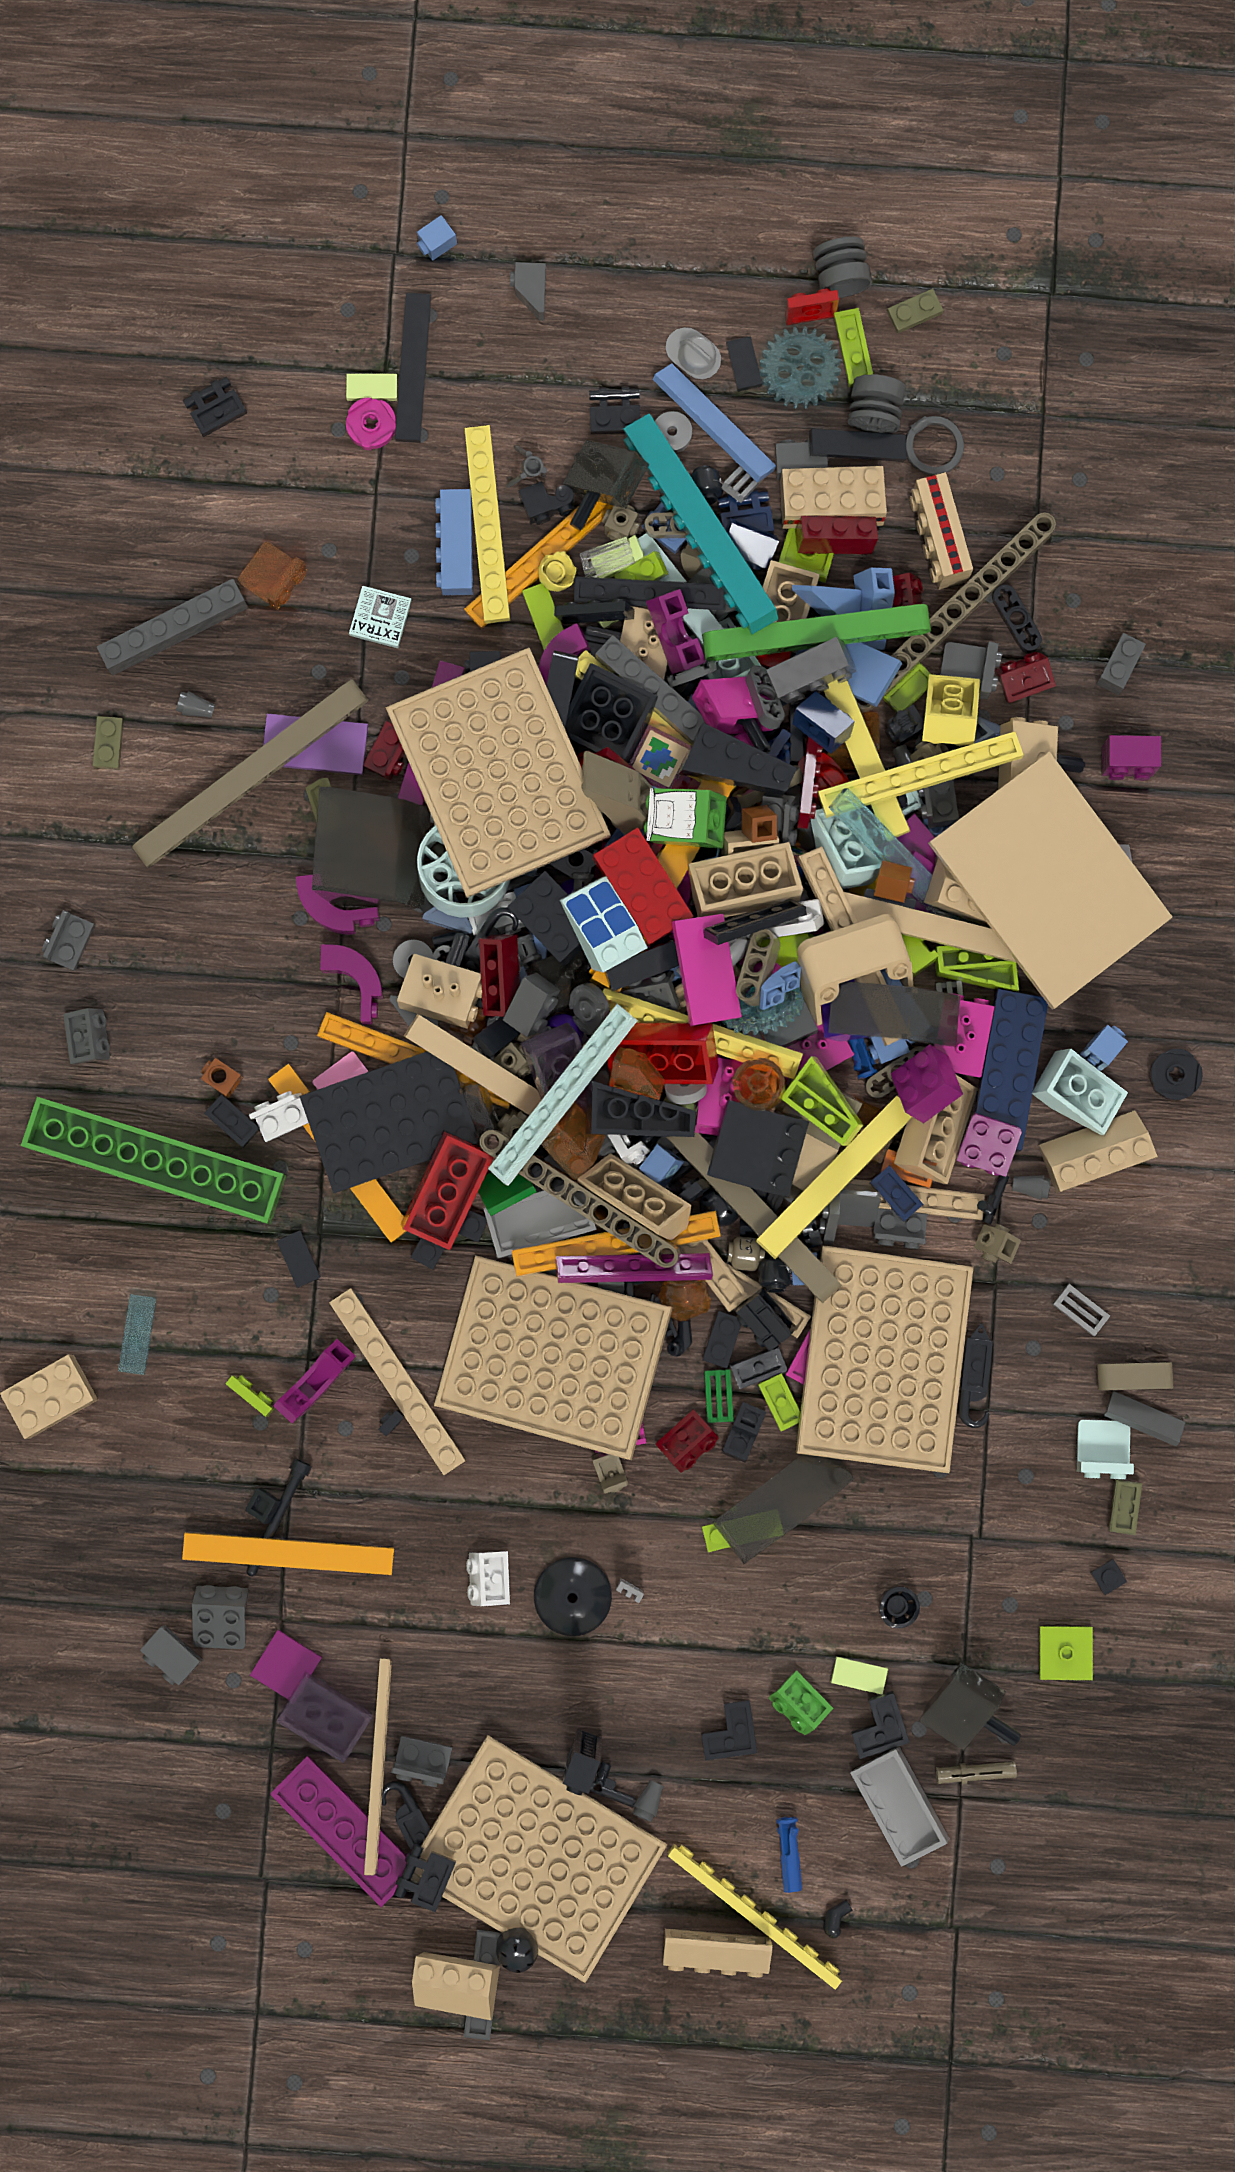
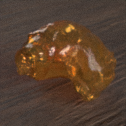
(686, 1298)

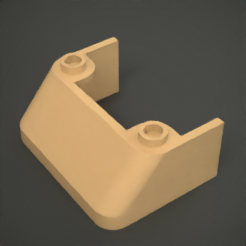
(849, 955)

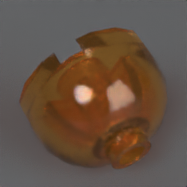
(759, 1084)

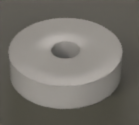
(681, 424)
(406, 951)
(685, 1093)

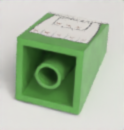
(685, 817)

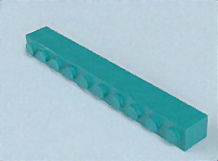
(701, 525)

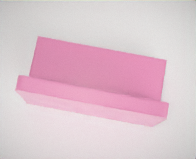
(345, 1068)

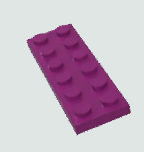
(339, 1827)

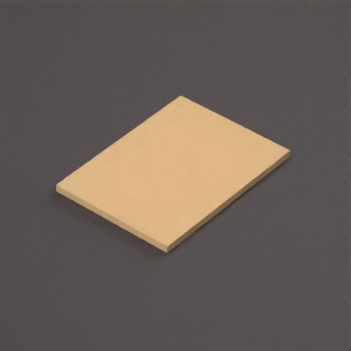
(497, 772)
(1050, 880)
(553, 1357)
(885, 1361)
(540, 1857)

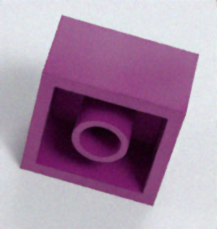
(1131, 757)
(926, 1084)

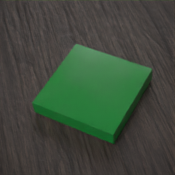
(500, 1196)

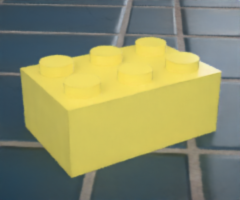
(951, 710)

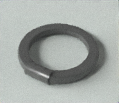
(919, 426)

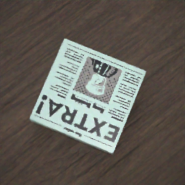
(380, 617)

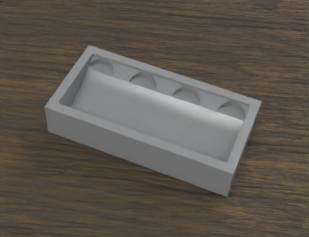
(536, 1222)
(900, 1806)

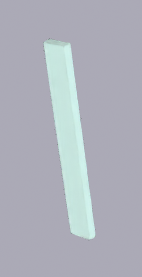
(562, 1094)

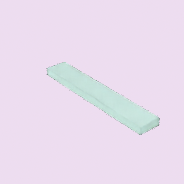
(697, 620)

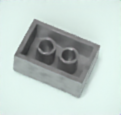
(812, 671)

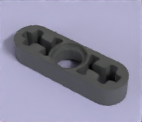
(762, 706)

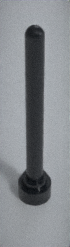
(298, 1471)

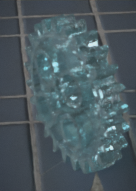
(791, 387)
(758, 1020)

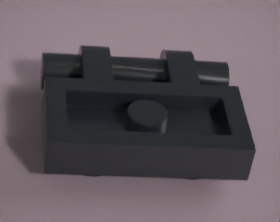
(217, 412)
(613, 418)
(432, 1881)

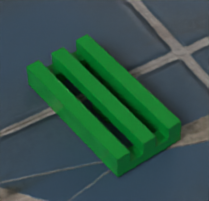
(717, 1373)

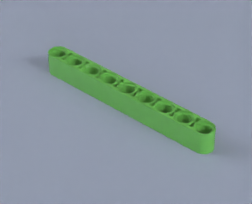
(811, 632)

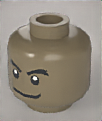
(745, 1253)

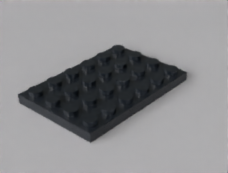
(386, 1119)

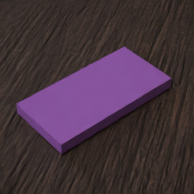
(337, 751)

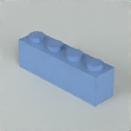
(456, 542)

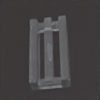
(629, 559)

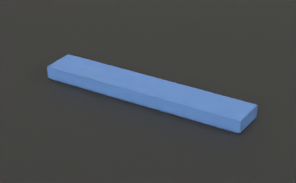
(714, 422)

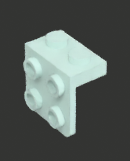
(1103, 1449)

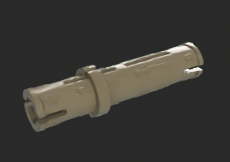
(976, 1772)

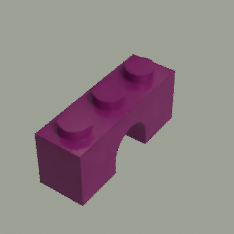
(679, 649)

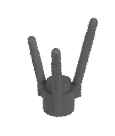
(530, 467)

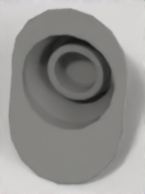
(693, 353)

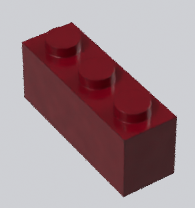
(836, 534)
(498, 972)

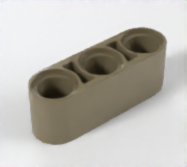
(754, 955)
(1135, 1376)

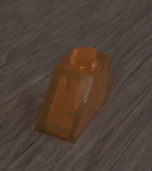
(636, 1074)

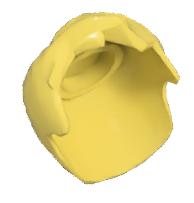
(556, 571)

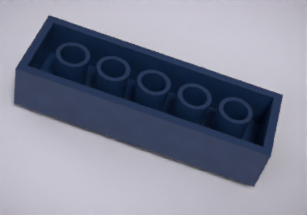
(1011, 1059)

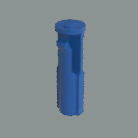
(862, 1059)
(789, 1854)

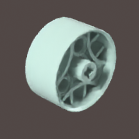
(434, 889)

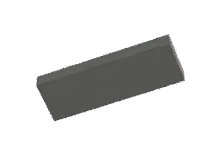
(1144, 1418)

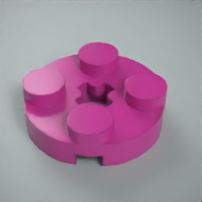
(368, 437)

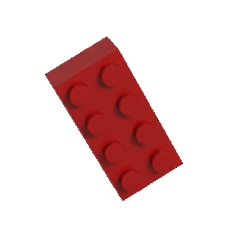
(642, 885)
(676, 1050)
(446, 1191)

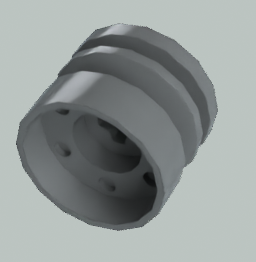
(843, 266)
(876, 404)

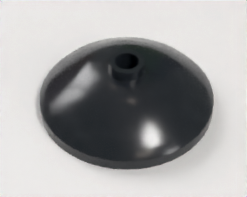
(577, 1577)

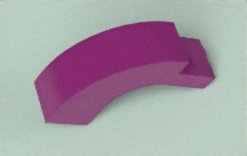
(570, 641)
(329, 916)
(347, 961)
(315, 1381)

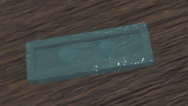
(137, 1334)

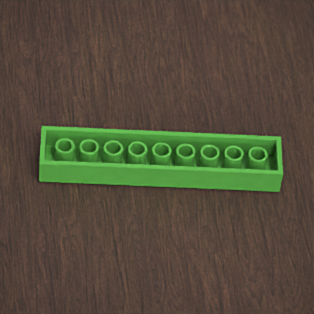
(153, 1160)

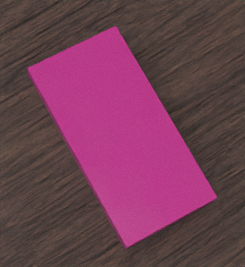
(705, 972)

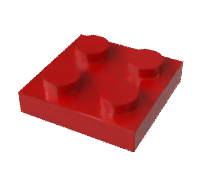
(811, 307)

